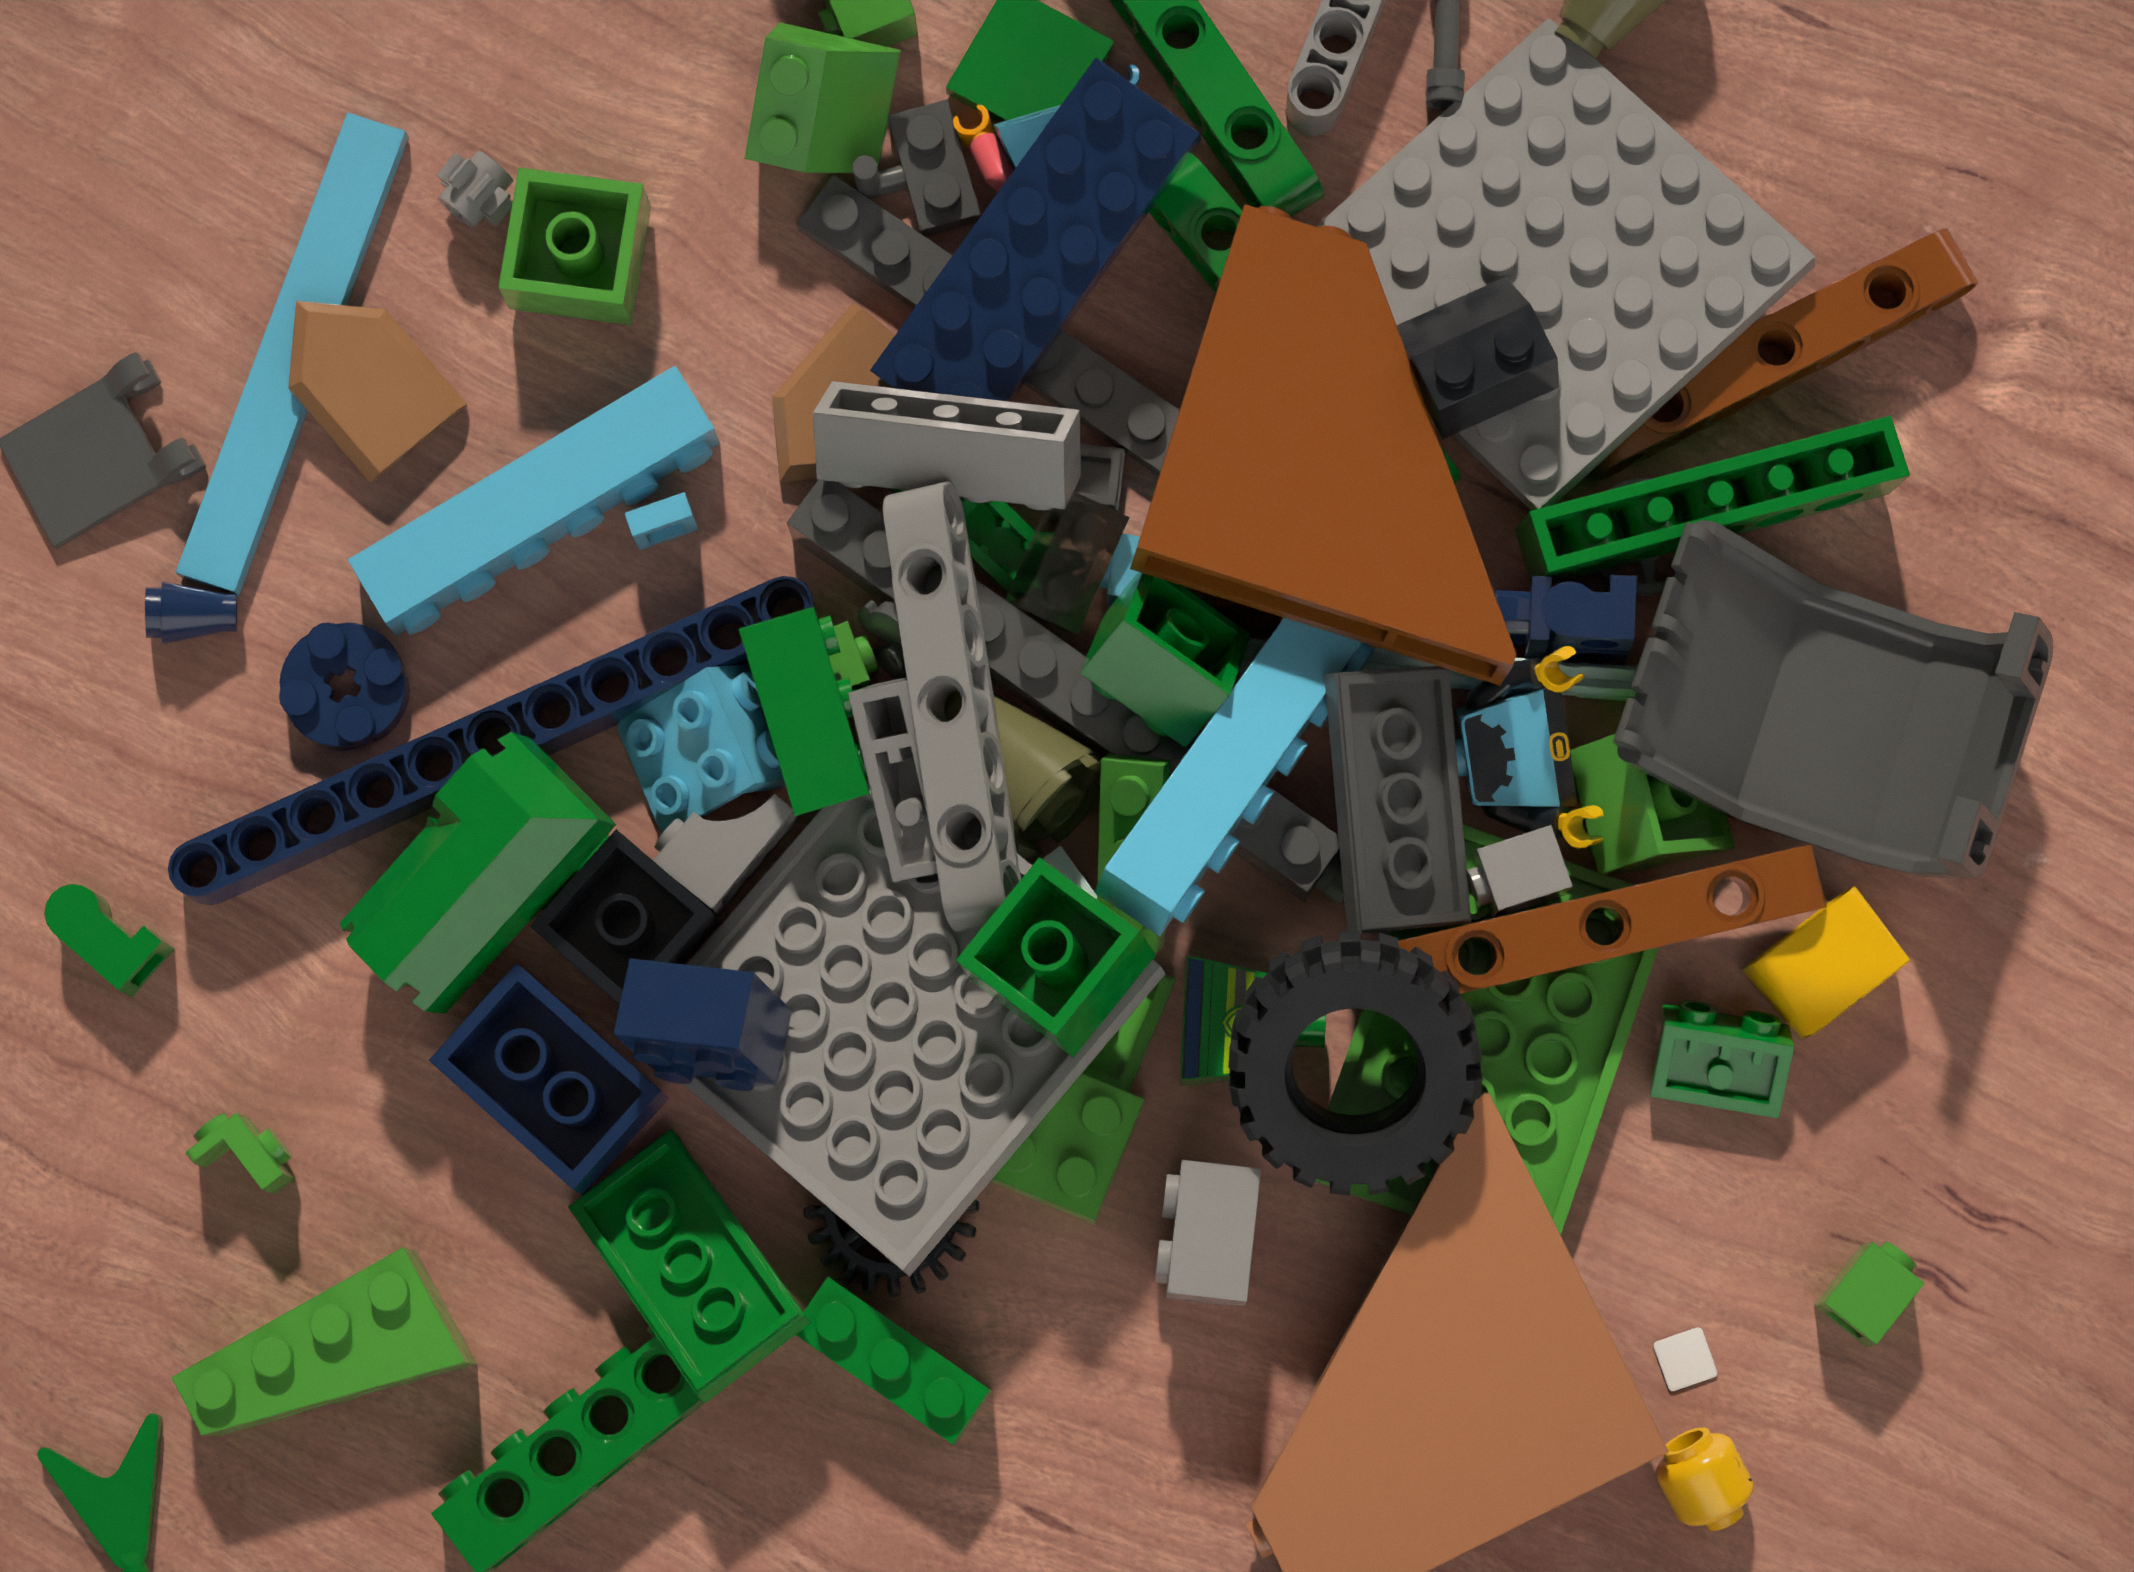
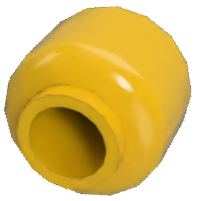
(1705, 1479)

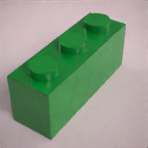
(806, 708)
(892, 1361)

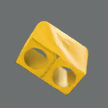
(1826, 963)

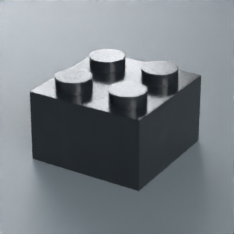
(623, 911)

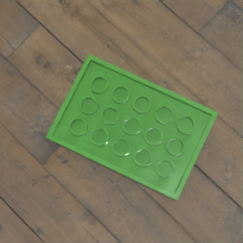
(1543, 1046)

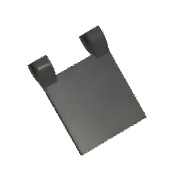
(93, 455)

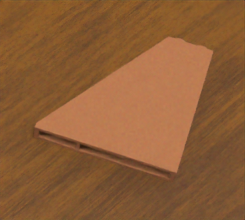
(1460, 1388)

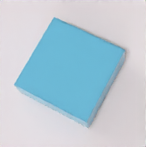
(661, 521)

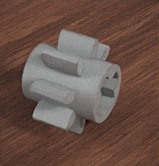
(475, 189)

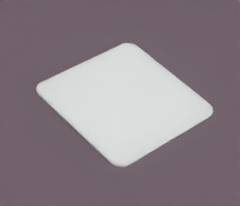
(1685, 1359)

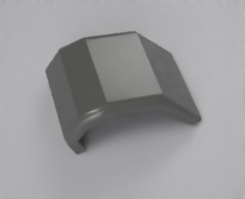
(1831, 710)

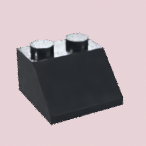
(1479, 356)

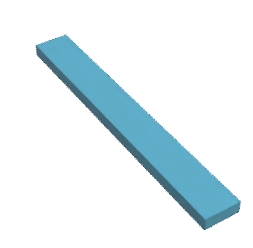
(268, 413)

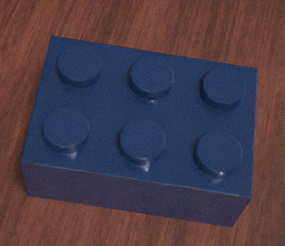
(549, 1079)

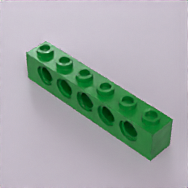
(1735, 492)
(468, 1510)

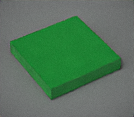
(1025, 59)

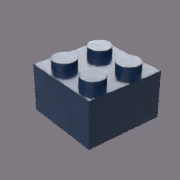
(703, 1023)

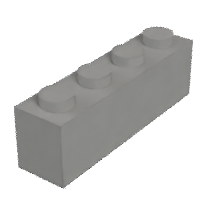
(932, 438)

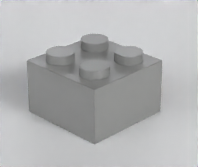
(1211, 1233)

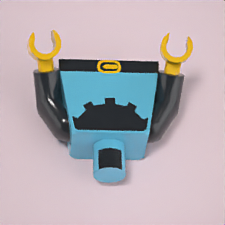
(1519, 750)

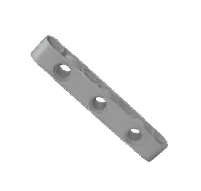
(941, 655)

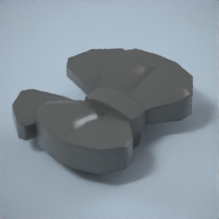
(884, 624)

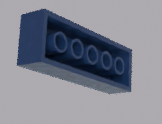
(1041, 243)

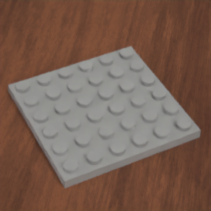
(1604, 226)
(894, 1065)

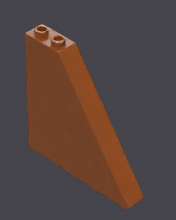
(1313, 464)

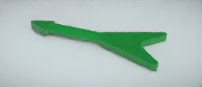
(117, 1506)

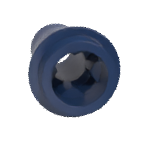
(187, 612)

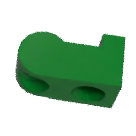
(87, 927)

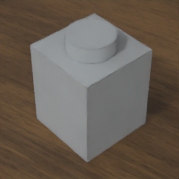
(1519, 873)

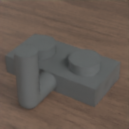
(929, 169)

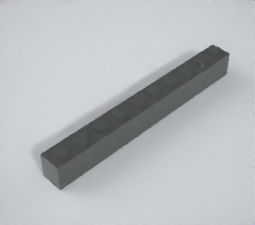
(1047, 678)

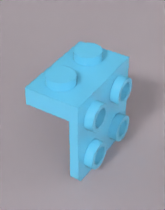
(701, 744)

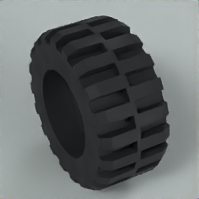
(1373, 1144)

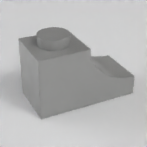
(722, 856)

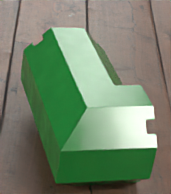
(476, 874)

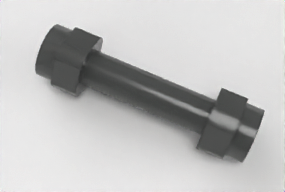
(1445, 80)

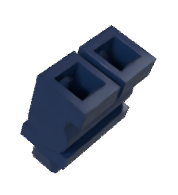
(1572, 615)

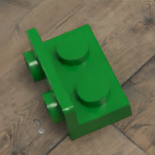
(1722, 1059)

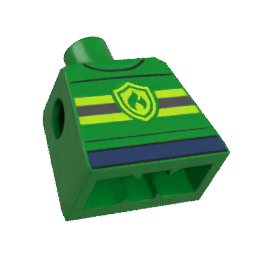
(1210, 1004)

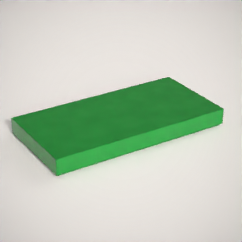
(689, 1265)

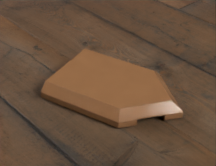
(840, 356)
(367, 384)

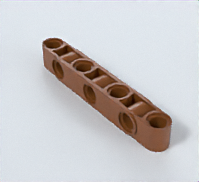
(1812, 335)
(1645, 916)

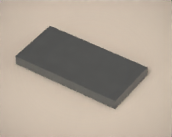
(1397, 799)

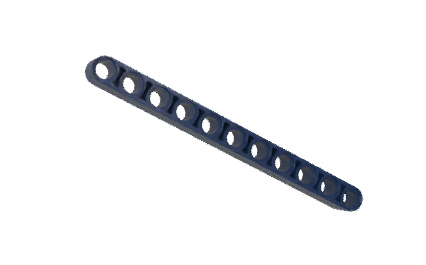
(461, 739)

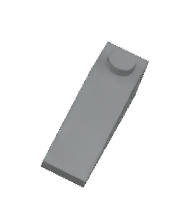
(894, 775)

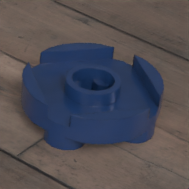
(330, 652)

